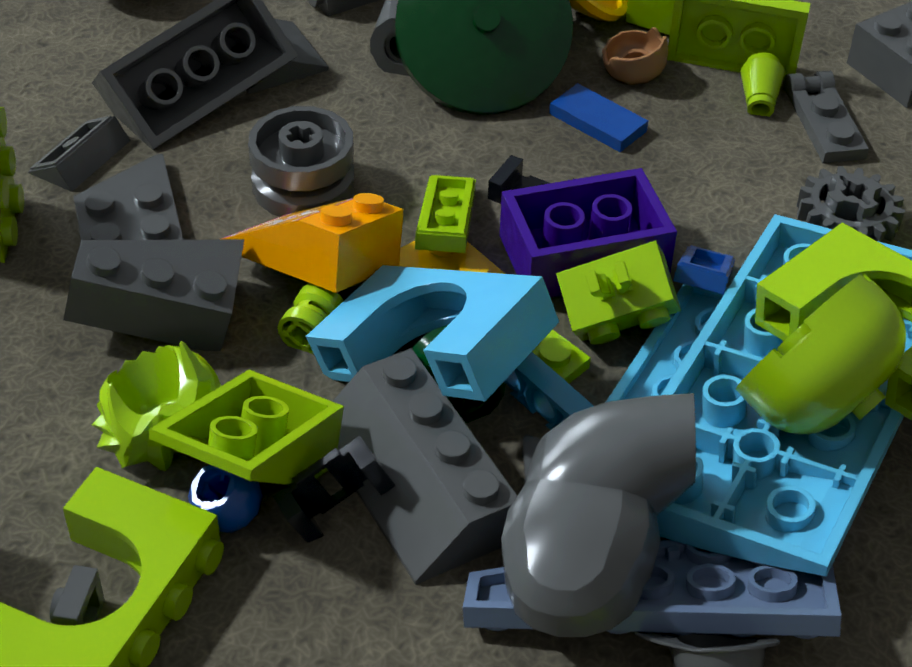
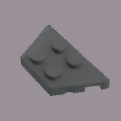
(130, 205)

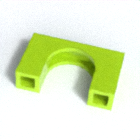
(822, 270)
(154, 535)

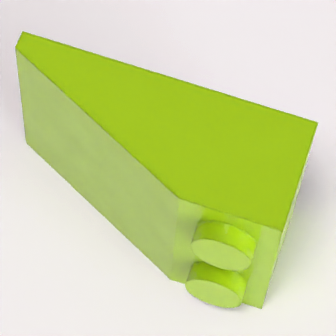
(255, 429)

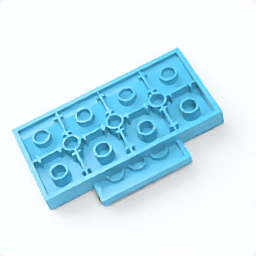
(755, 486)

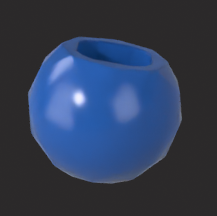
(227, 495)

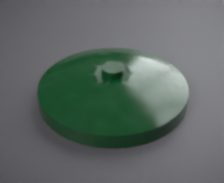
(483, 52)

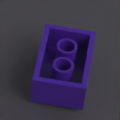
(580, 222)

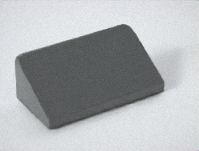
(81, 153)

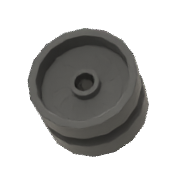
(301, 159)

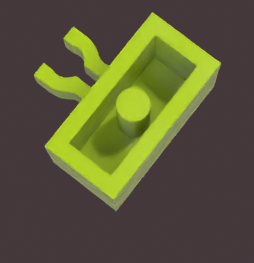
(619, 293)

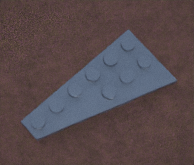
(694, 594)

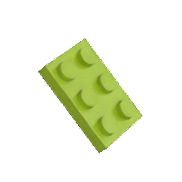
(730, 31)

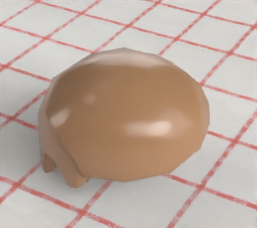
(636, 56)

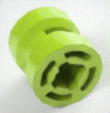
(309, 310)

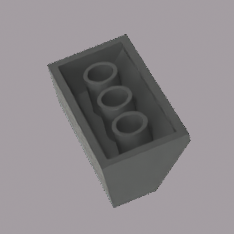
(193, 68)
(446, 490)

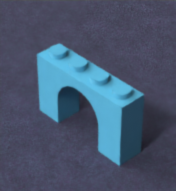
(489, 332)

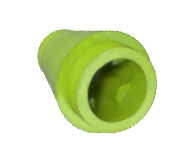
(761, 82)

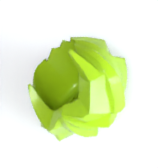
(145, 395)

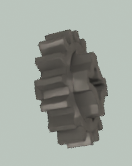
(852, 201)

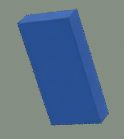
(598, 117)
(704, 269)

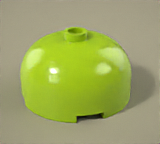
(830, 362)

